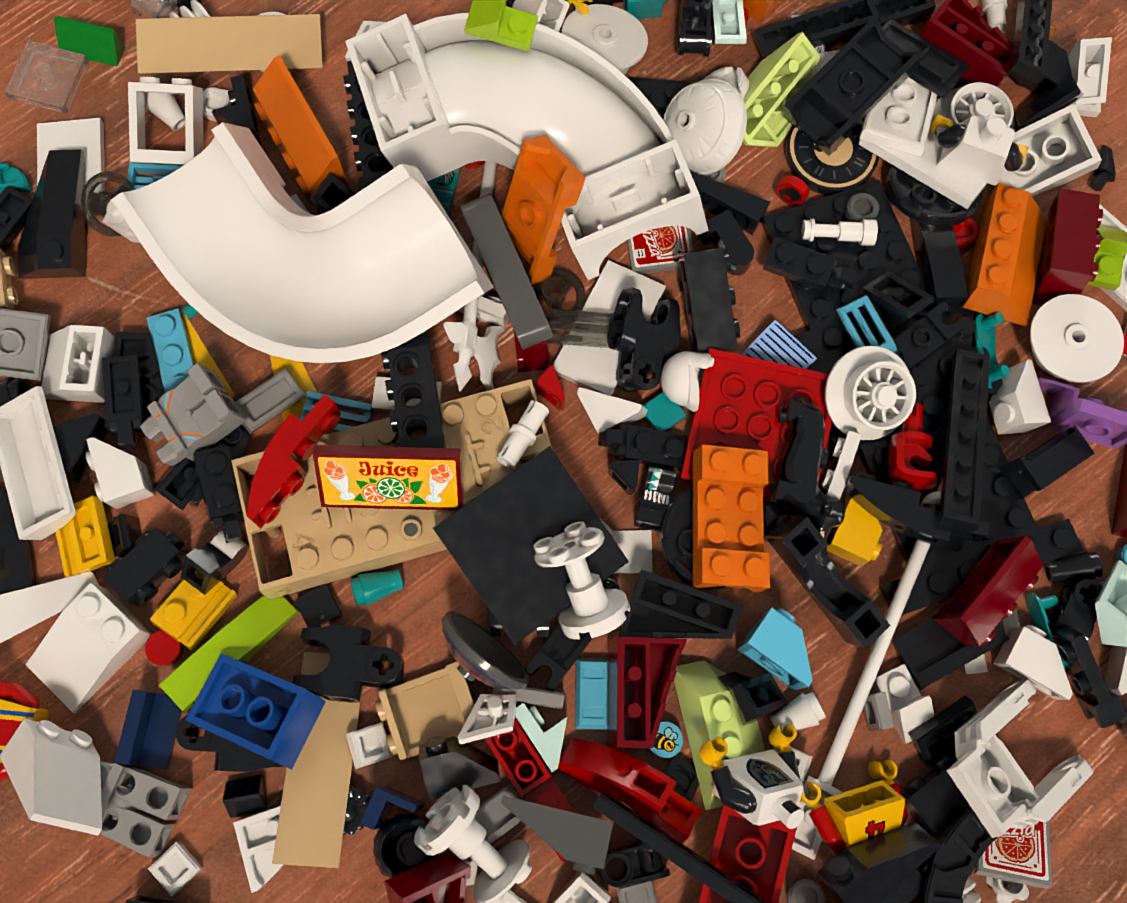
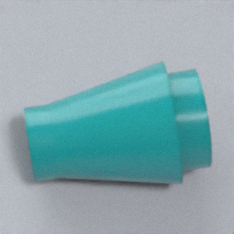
(375, 586)

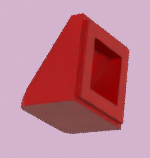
(550, 388)

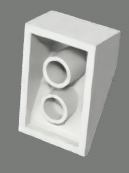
(1056, 153)
(87, 646)
(56, 775)

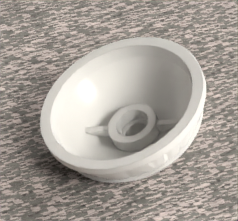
(708, 124)

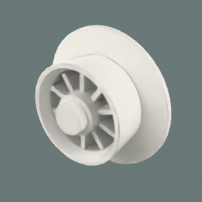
(610, 33)
(975, 100)
(1076, 338)
(869, 392)

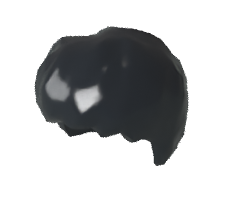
(395, 845)

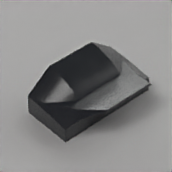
(753, 696)

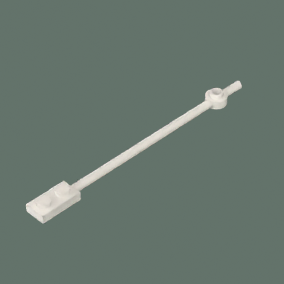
(807, 837)

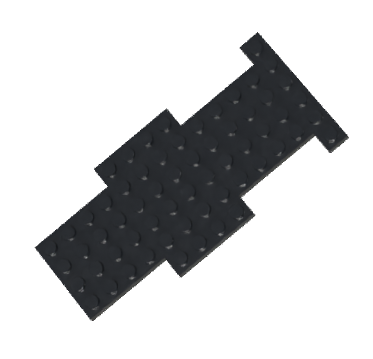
(828, 341)

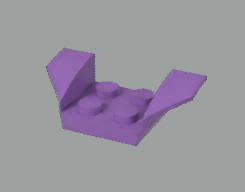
(1090, 416)

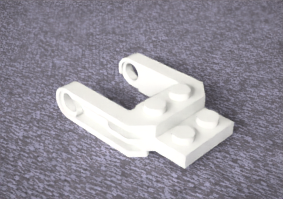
(995, 781)

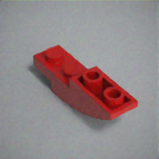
(279, 467)
(527, 770)
(632, 783)

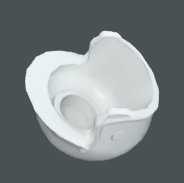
(683, 377)

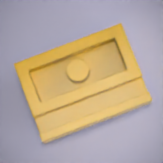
(85, 539)
(190, 614)

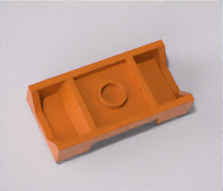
(536, 203)
(729, 518)

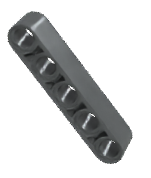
(506, 271)

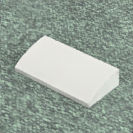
(33, 467)

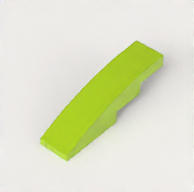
(238, 640)

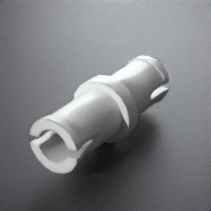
(522, 435)

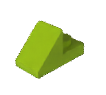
(501, 24)
(1110, 257)

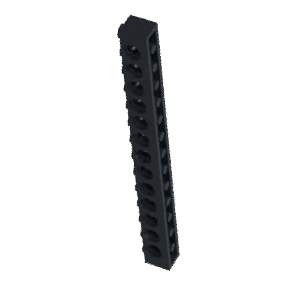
(417, 351)

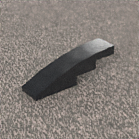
(940, 261)

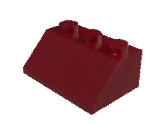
(991, 591)

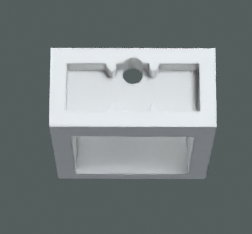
(193, 120)

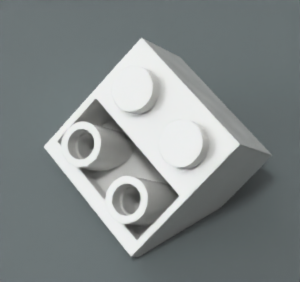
(75, 363)

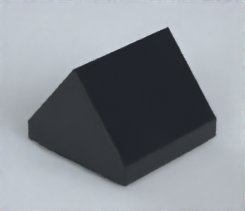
(625, 474)
(123, 533)
(245, 796)

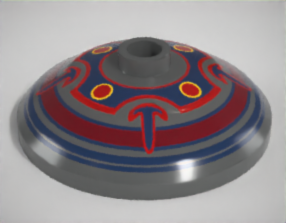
(481, 654)

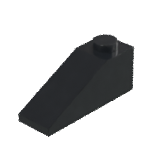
(878, 864)

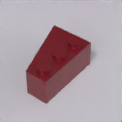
(967, 36)
(1070, 245)
(638, 687)
(431, 882)

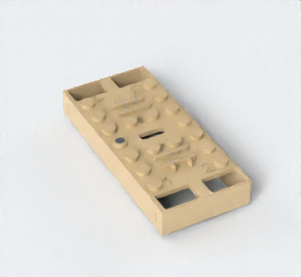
(342, 542)

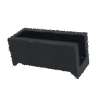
(1047, 462)

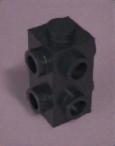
(146, 566)

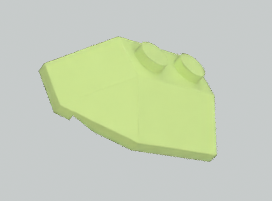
(772, 86)
(709, 714)

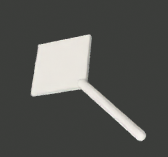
(637, 549)

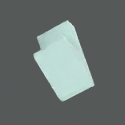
(728, 22)
(547, 743)

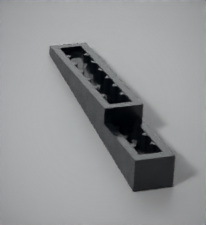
(841, 21)
(718, 197)

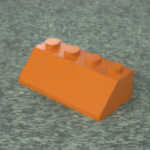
(295, 128)
(1006, 255)

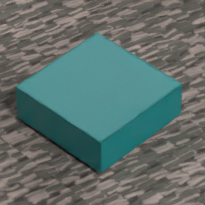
(663, 413)

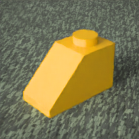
(857, 535)

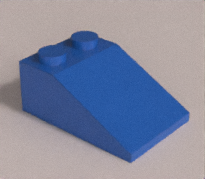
(256, 710)

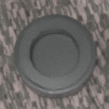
(861, 207)

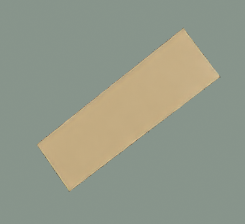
(227, 43)
(317, 785)

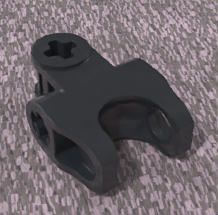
(694, 27)
(642, 343)
(350, 664)
(228, 754)

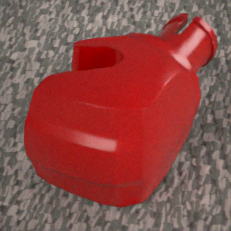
(909, 447)

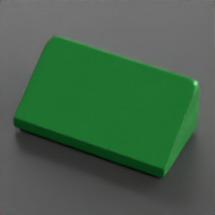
(94, 41)

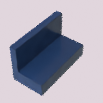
(148, 730)
(382, 802)

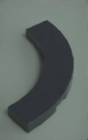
(955, 859)

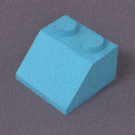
(778, 648)

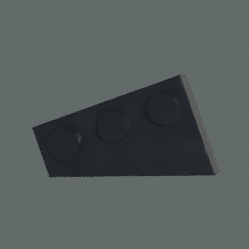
(708, 298)
(677, 611)

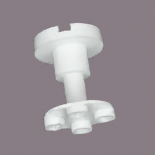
(591, 605)
(455, 828)

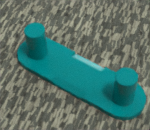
(986, 338)
(1036, 608)

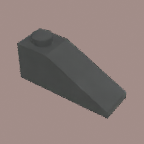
(568, 833)

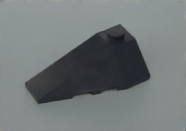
(55, 225)

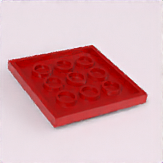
(742, 407)

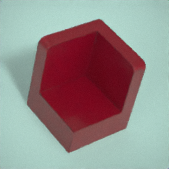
(533, 357)

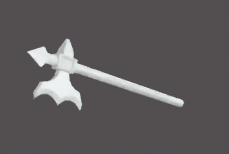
(464, 333)

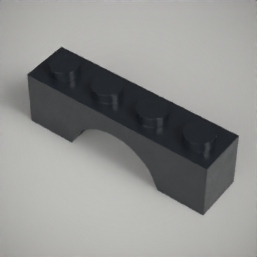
(807, 557)

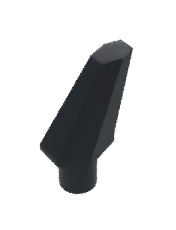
(1105, 171)

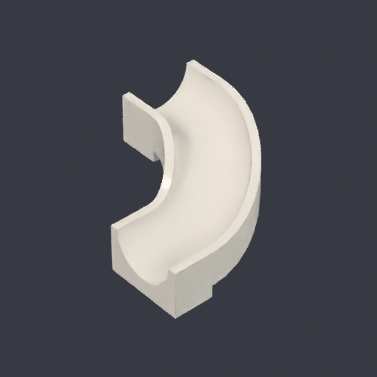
(466, 99)
(300, 280)

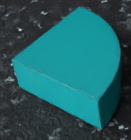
(14, 178)

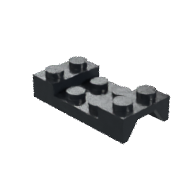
(849, 87)

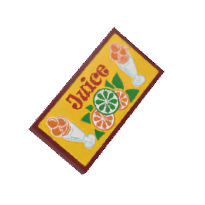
(389, 477)

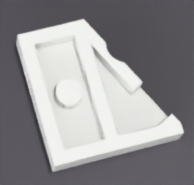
(257, 844)

